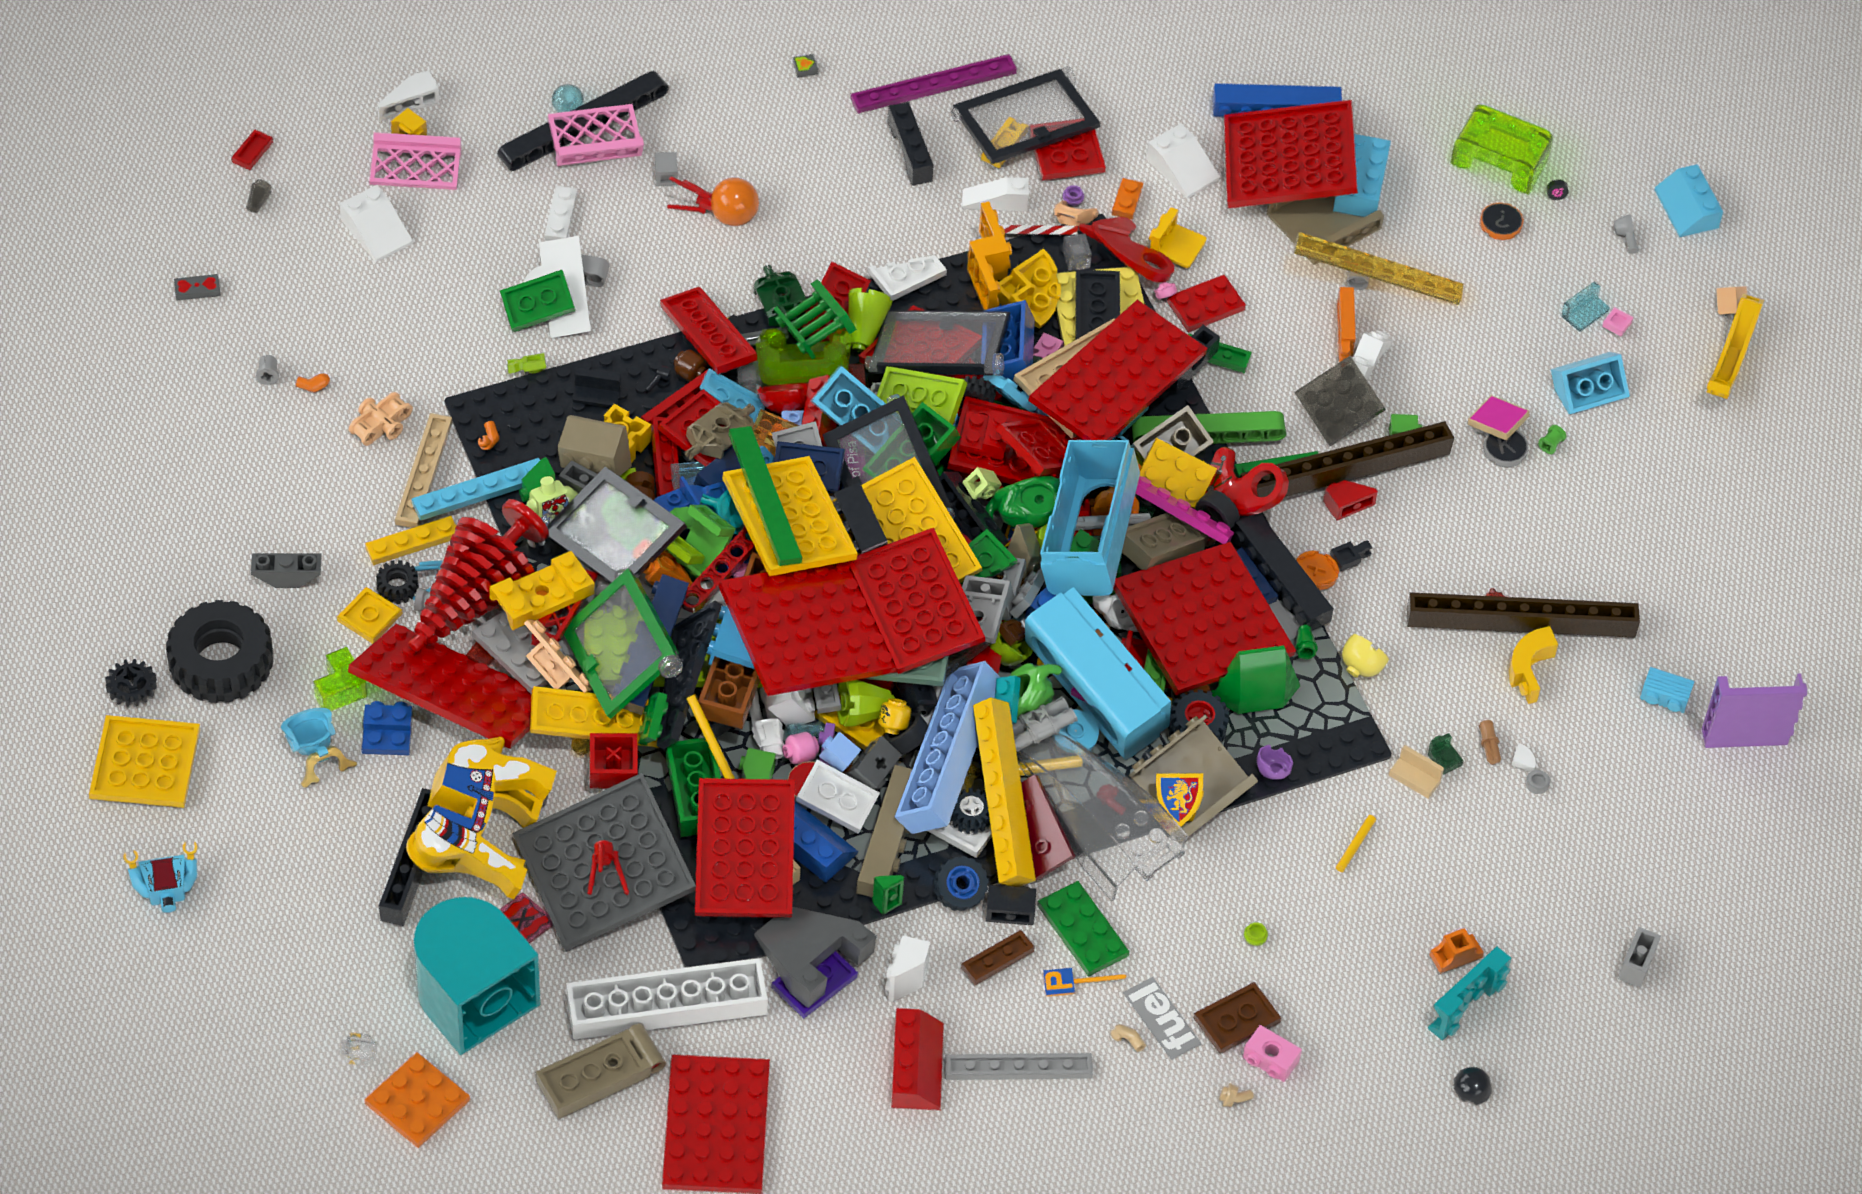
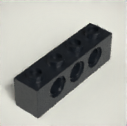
(969, 513)

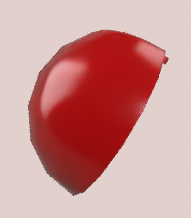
(783, 397)

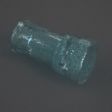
(812, 728)

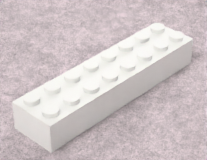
(667, 998)

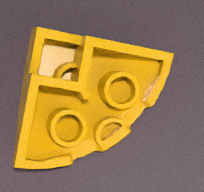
(1036, 283)

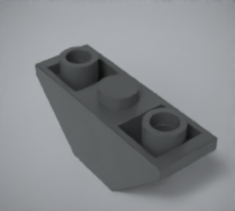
(286, 569)

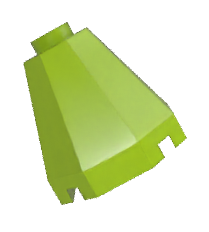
(860, 702)

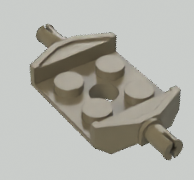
(712, 439)

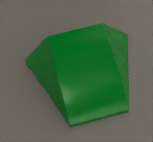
(1258, 680)

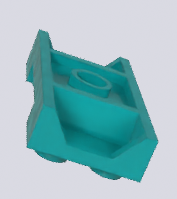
(1485, 978)

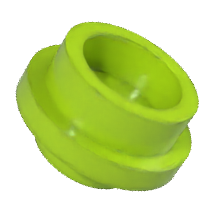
(1255, 934)

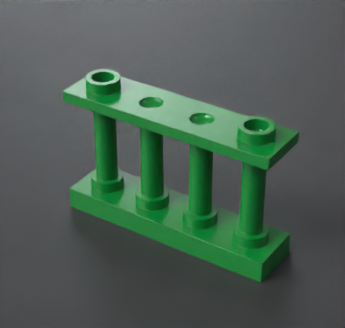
(826, 303)

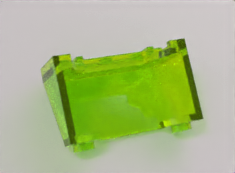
(787, 365)

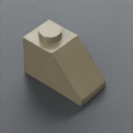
(1026, 546)

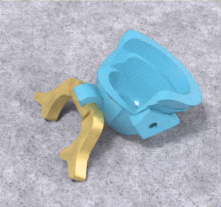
(310, 735)

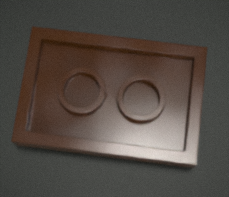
(1236, 1017)

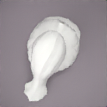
(1110, 608)

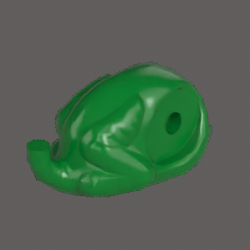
(1026, 501)

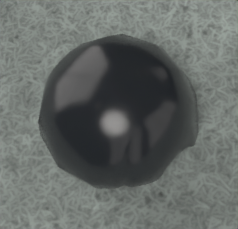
(1473, 1085)

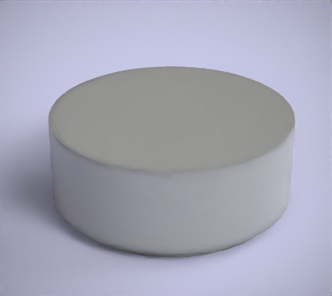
(1537, 782)

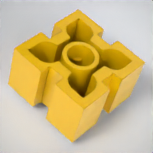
(637, 429)

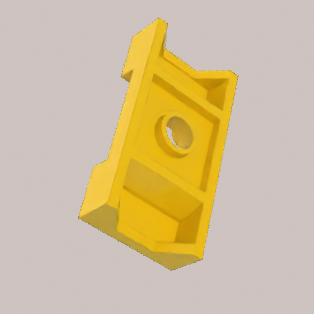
(562, 580)

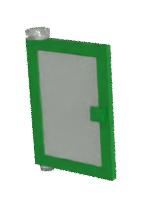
(621, 643)

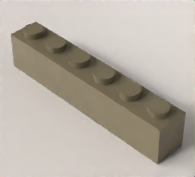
(887, 836)

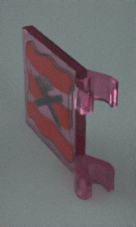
(527, 917)

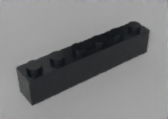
(1283, 571)
(405, 874)

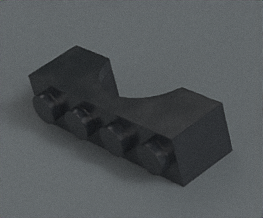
(916, 155)

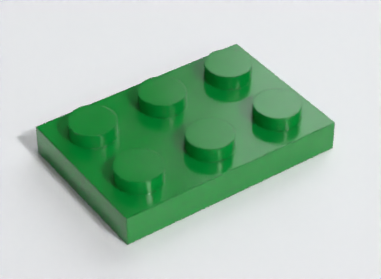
(537, 300)

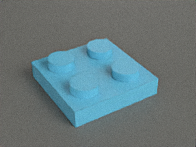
(1009, 391)

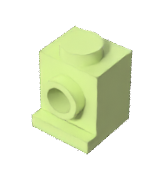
(985, 487)

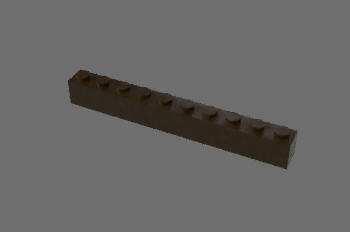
(1362, 459)
(1522, 614)

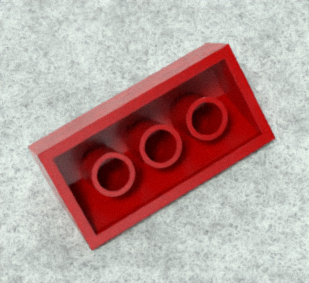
(917, 1060)

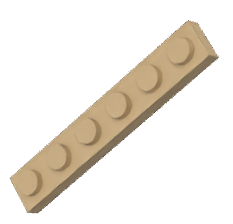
(424, 467)

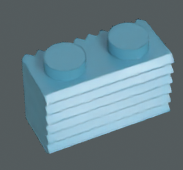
(1667, 690)

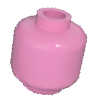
(800, 748)

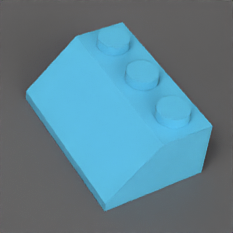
(1689, 201)
(1591, 382)

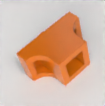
(1456, 950)

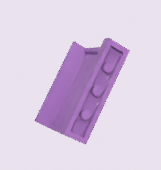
(1752, 714)

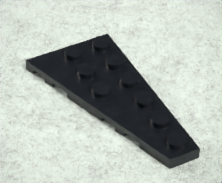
(692, 642)

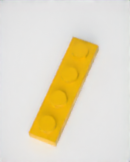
(410, 540)

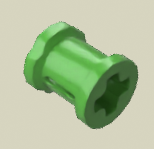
(1552, 439)

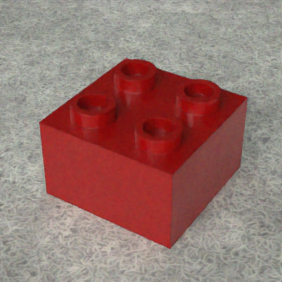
(612, 758)

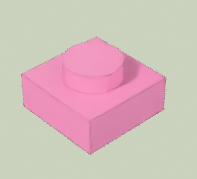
(1617, 321)

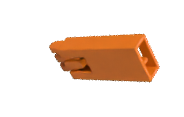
(1346, 322)

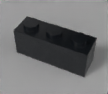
(859, 518)

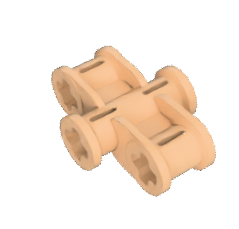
(380, 418)

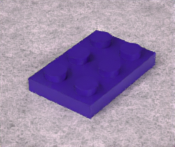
(838, 974)

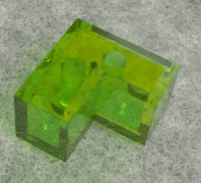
(339, 686)

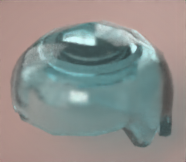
(567, 98)

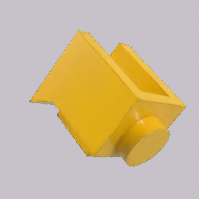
(409, 124)

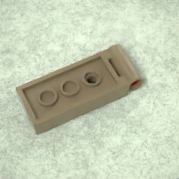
(1162, 541)
(599, 1070)

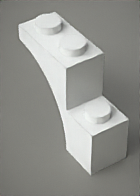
(1370, 350)

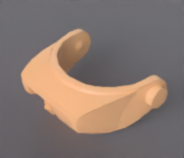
(1080, 215)

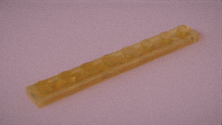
(1378, 268)

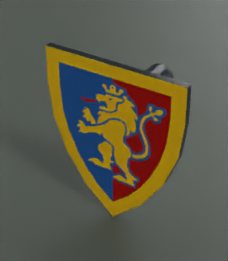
(1179, 794)

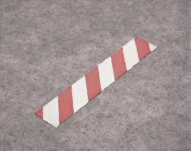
(1040, 229)

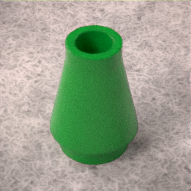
(1305, 643)

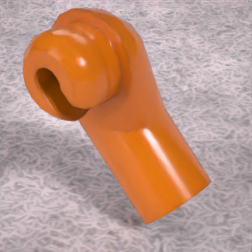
(314, 384)
(491, 438)

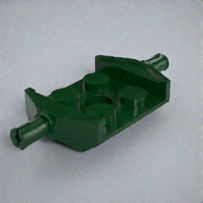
(773, 284)

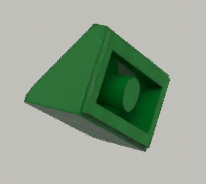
(888, 892)

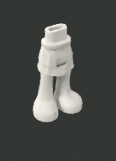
(769, 731)

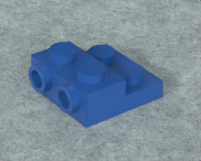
(387, 729)

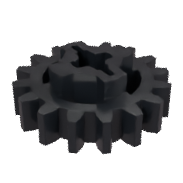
(141, 677)

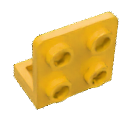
(1176, 241)

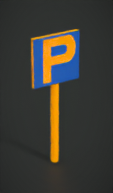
(1062, 983)

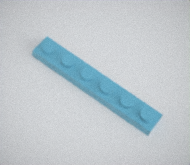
(471, 491)

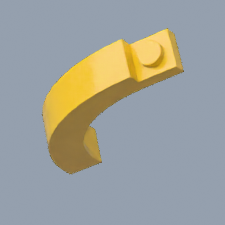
(1735, 346)

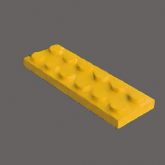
(577, 715)

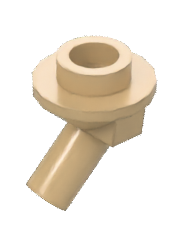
(1229, 1095)

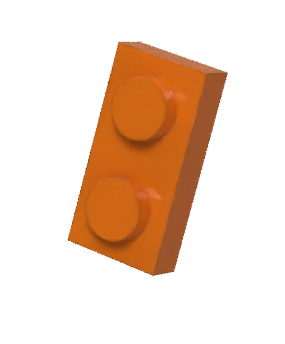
(1127, 198)

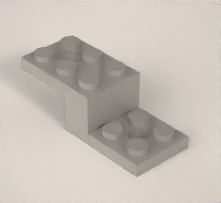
(994, 597)

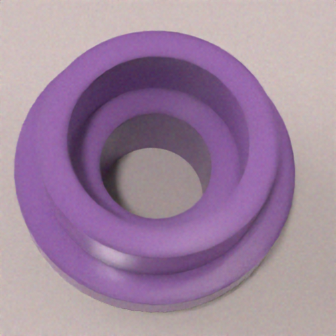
(1073, 195)

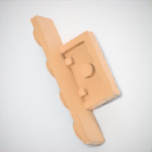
(551, 661)

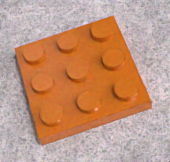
(417, 1100)

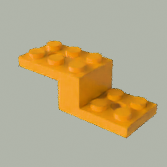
(989, 257)

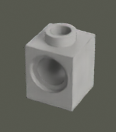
(665, 168)

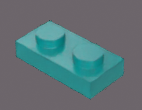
(1008, 690)

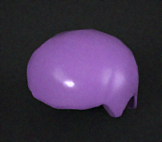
(1274, 763)

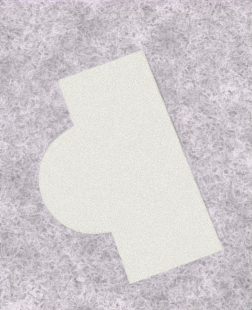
(565, 255)

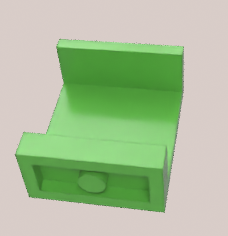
(708, 535)

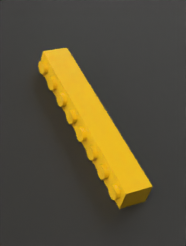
(1004, 792)

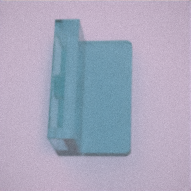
(1584, 307)

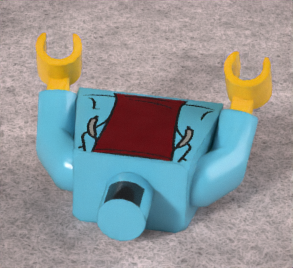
(164, 878)

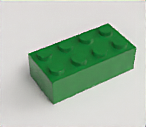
(936, 431)
(686, 764)

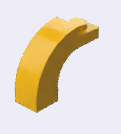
(1531, 649)

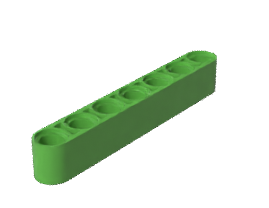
(1227, 426)

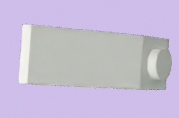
(413, 93)
(1003, 195)

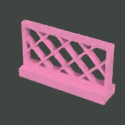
(416, 146)
(595, 151)

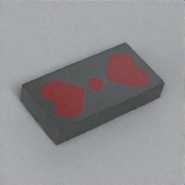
(197, 287)

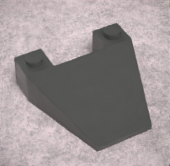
(804, 941)

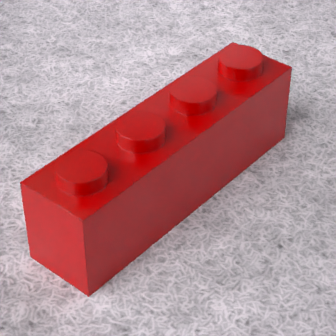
(812, 413)

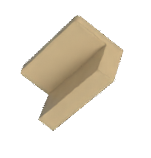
(1417, 772)

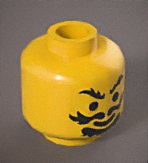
(894, 715)

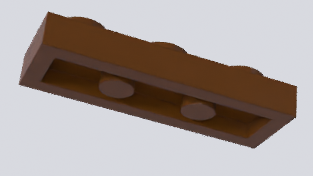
(997, 957)

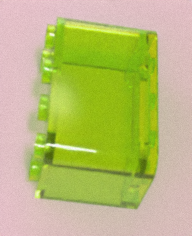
(1504, 143)

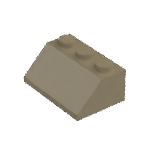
(594, 445)

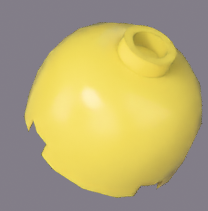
(1362, 657)

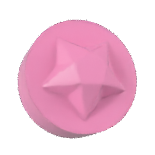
(1165, 290)

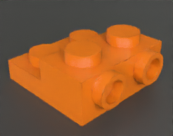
(666, 565)

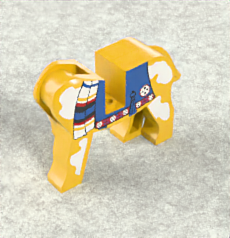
(461, 800)

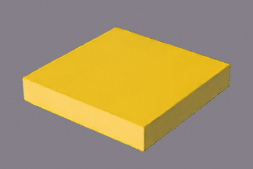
(369, 615)

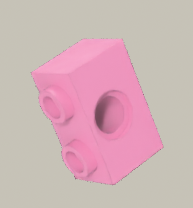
(1266, 1042)

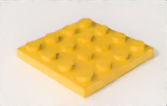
(144, 761)

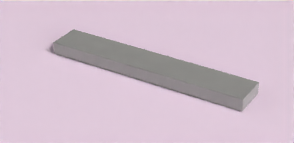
(1018, 1066)

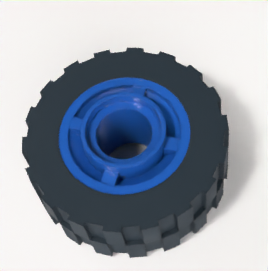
(973, 876)

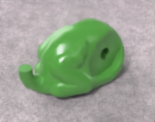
(1035, 686)

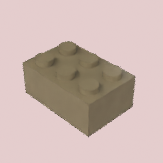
(1180, 430)

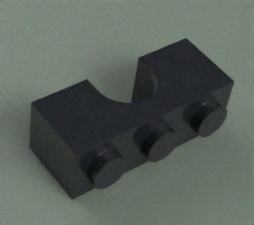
(1208, 339)

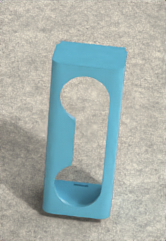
(1086, 468)
(1128, 704)

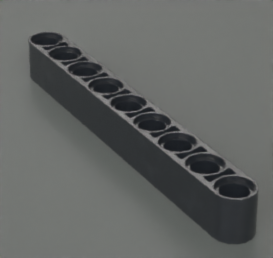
(539, 141)

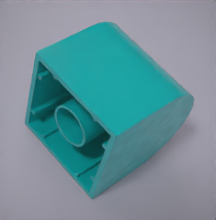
(473, 971)

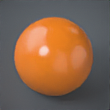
(734, 201)

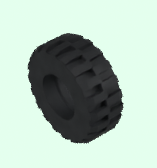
(219, 678)

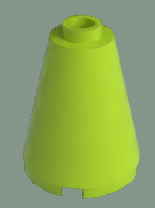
(867, 314)

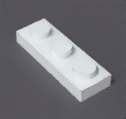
(561, 213)

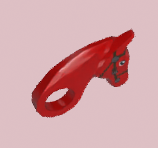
(1244, 490)

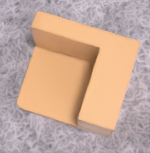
(1729, 299)

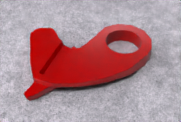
(1115, 237)

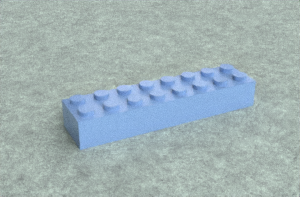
(946, 750)

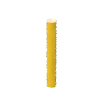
(1355, 844)

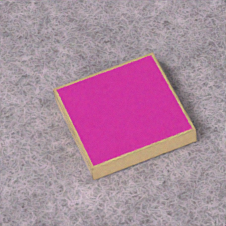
(1498, 417)

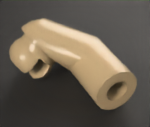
(1130, 1034)

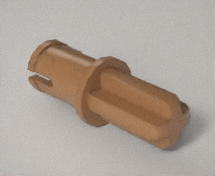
(1490, 741)

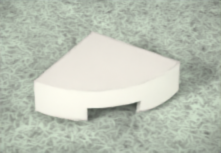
(1524, 758)

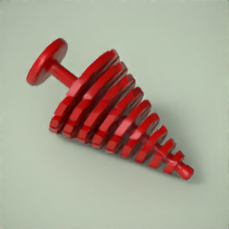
(472, 565)

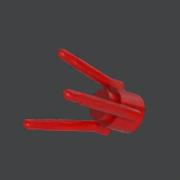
(703, 198)
(603, 856)

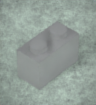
(1639, 957)

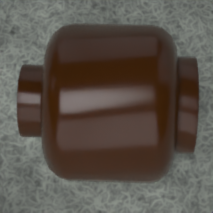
(689, 365)

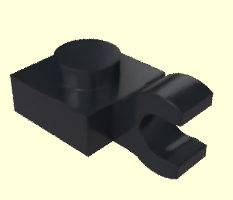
(1349, 555)

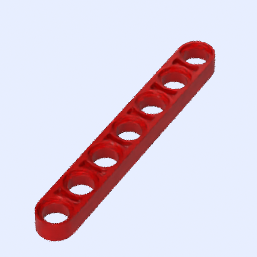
(711, 574)

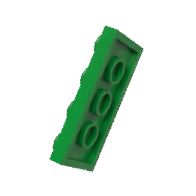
(1083, 928)

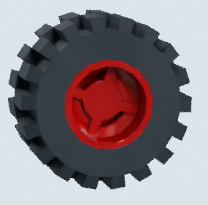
(1198, 705)

